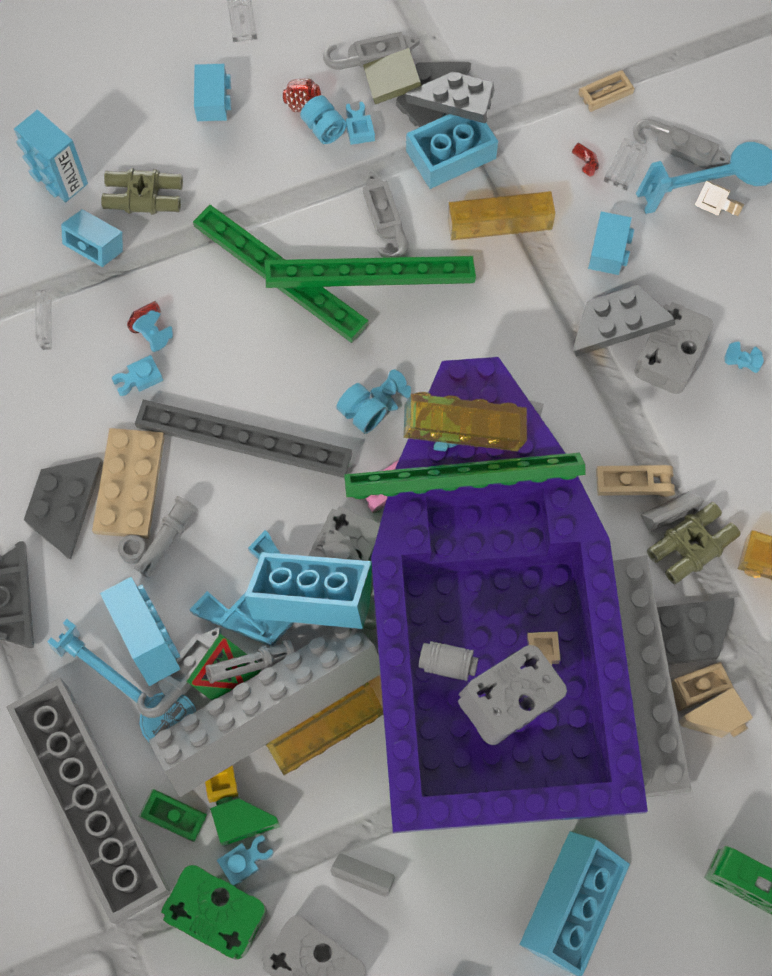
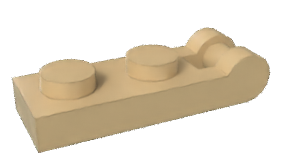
(634, 480)

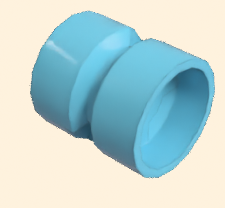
(323, 119)
(364, 410)

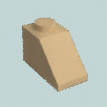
(719, 716)

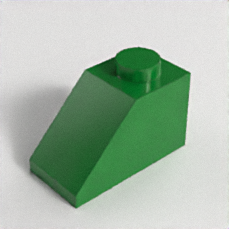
(239, 820)

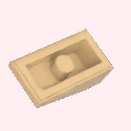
(700, 686)

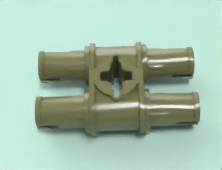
(142, 191)
(694, 555)

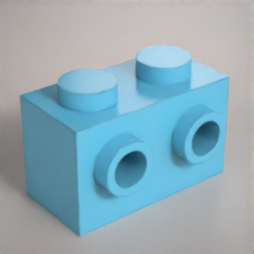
(211, 92)
(92, 237)
(610, 243)

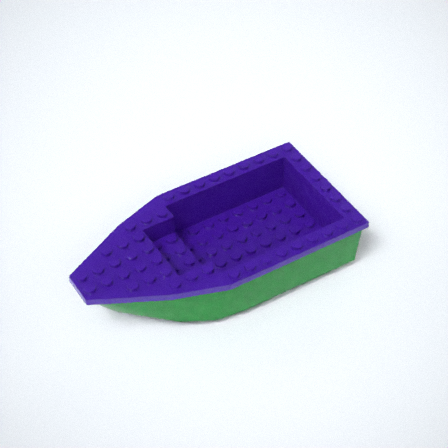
(480, 577)

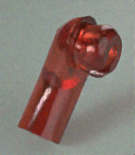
(588, 157)
(153, 306)

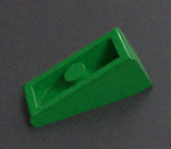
(172, 815)

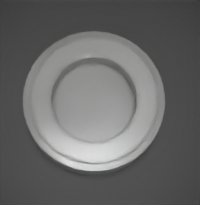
(132, 548)

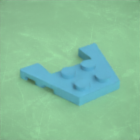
(238, 616)

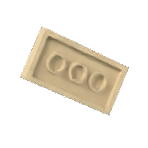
(128, 483)

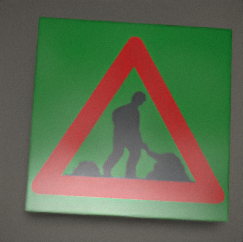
(220, 650)

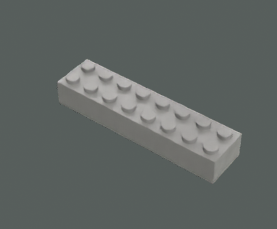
(650, 681)
(265, 707)
(88, 801)

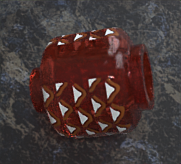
(299, 93)

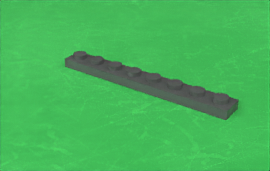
(244, 438)

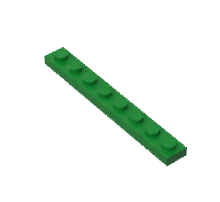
(253, 253)
(369, 271)
(472, 474)

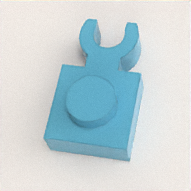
(359, 126)
(141, 374)
(240, 862)

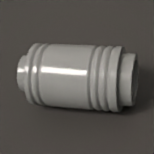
(448, 660)

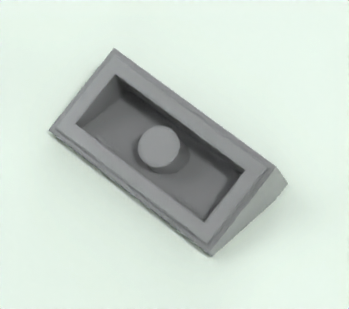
(671, 511)
(362, 875)

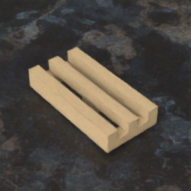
(608, 94)

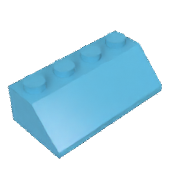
(310, 590)
(575, 903)

